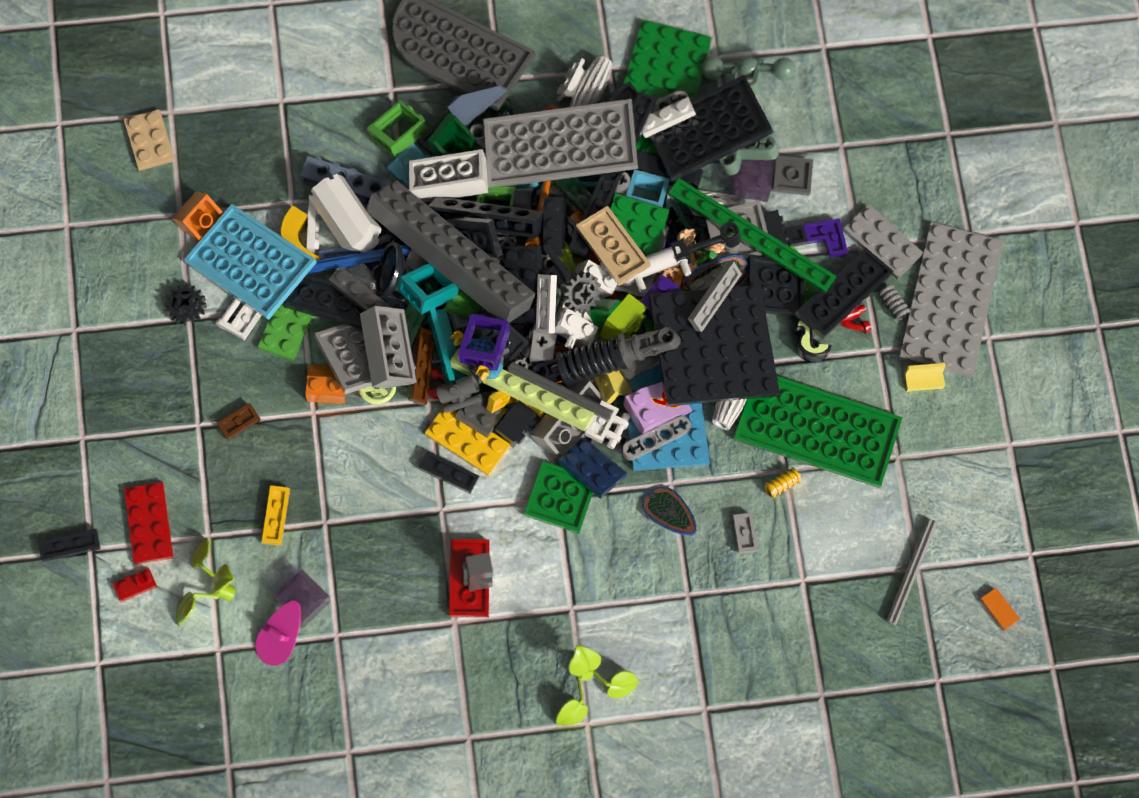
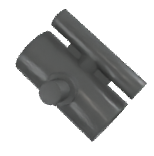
(459, 393)

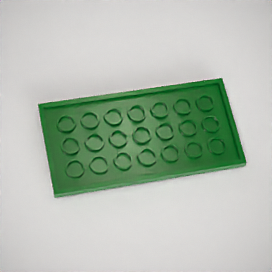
(664, 63)
(821, 431)

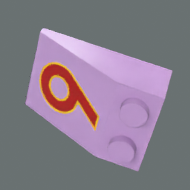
(649, 408)

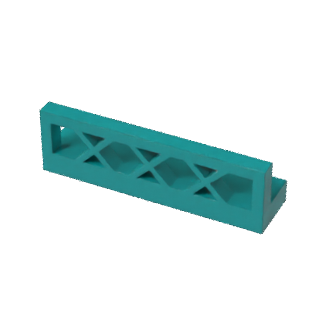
(444, 345)

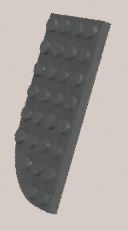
(457, 49)

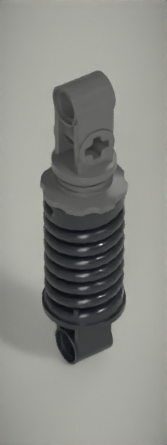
(606, 356)

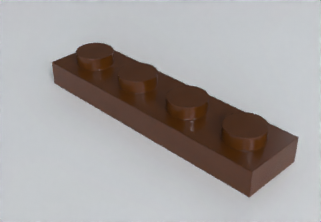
(423, 361)

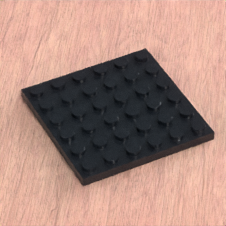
(724, 360)

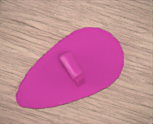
(279, 634)

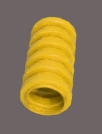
(781, 483)

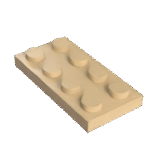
(613, 246)

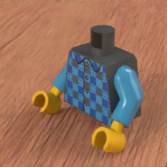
(485, 345)

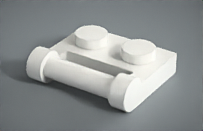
(243, 321)

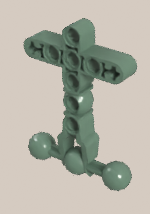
(782, 69)

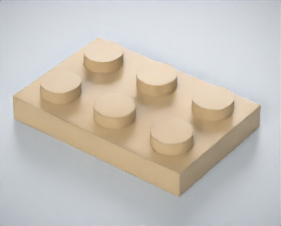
(149, 140)

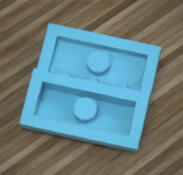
(400, 166)

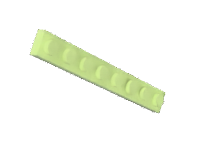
(534, 396)

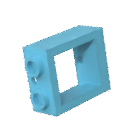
(650, 182)

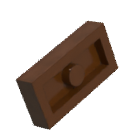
(238, 421)

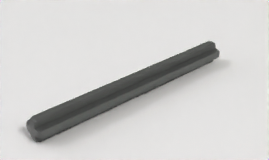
(559, 390)

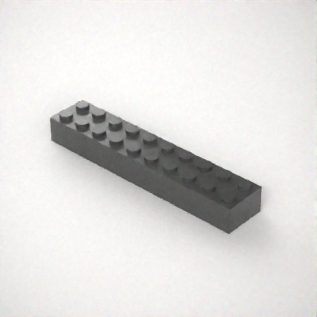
(450, 252)

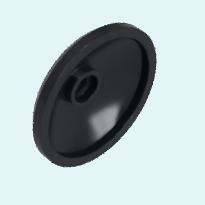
(390, 270)

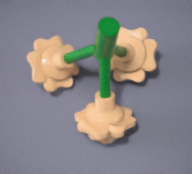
(712, 252)

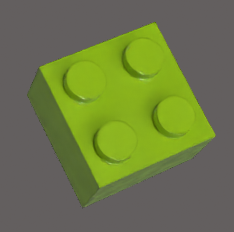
(624, 319)

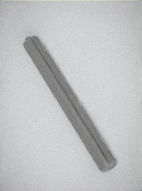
(911, 572)

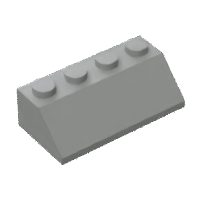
(387, 347)
(558, 436)

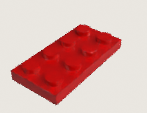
(148, 523)
(462, 601)

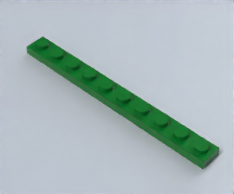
(753, 236)

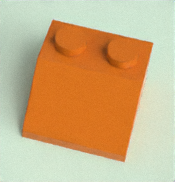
(197, 215)
(323, 386)

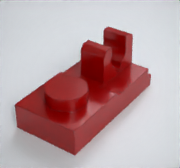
(134, 585)

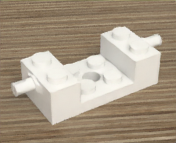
(577, 326)

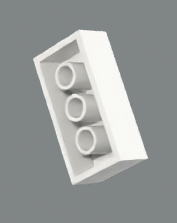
(449, 176)

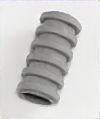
(893, 300)

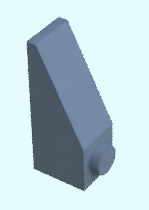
(471, 105)

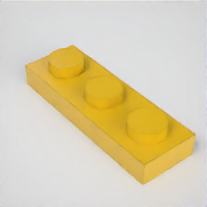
(275, 515)

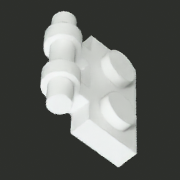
(600, 427)

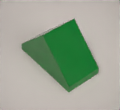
(602, 311)

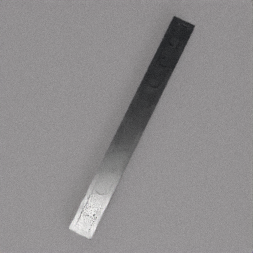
(610, 181)

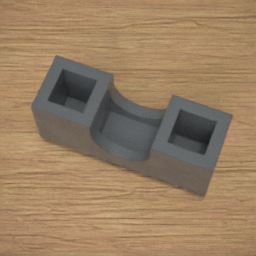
(478, 572)

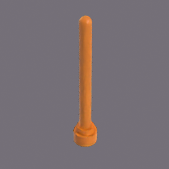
(544, 193)

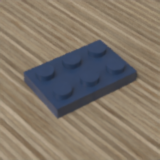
(592, 468)

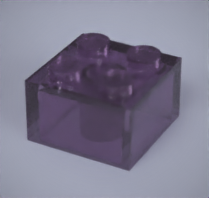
(754, 179)
(307, 593)

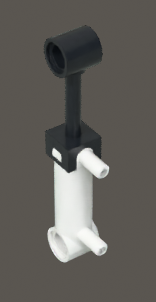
(679, 254)

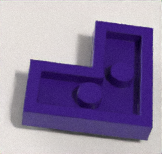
(831, 233)

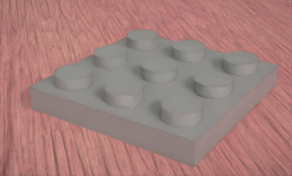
(751, 212)

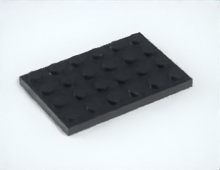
(723, 124)

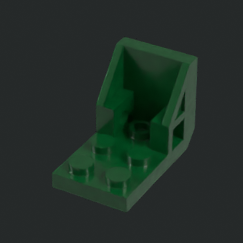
(452, 138)

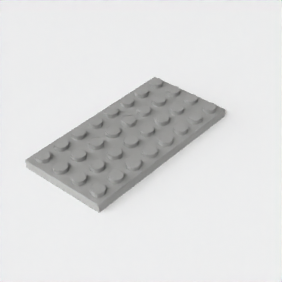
(560, 143)
(951, 299)

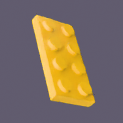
(467, 443)

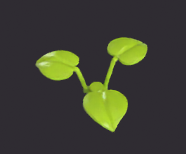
(219, 588)
(583, 667)

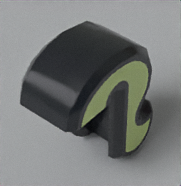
(805, 346)

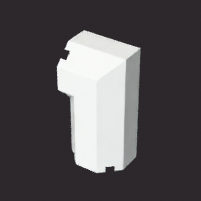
(345, 215)

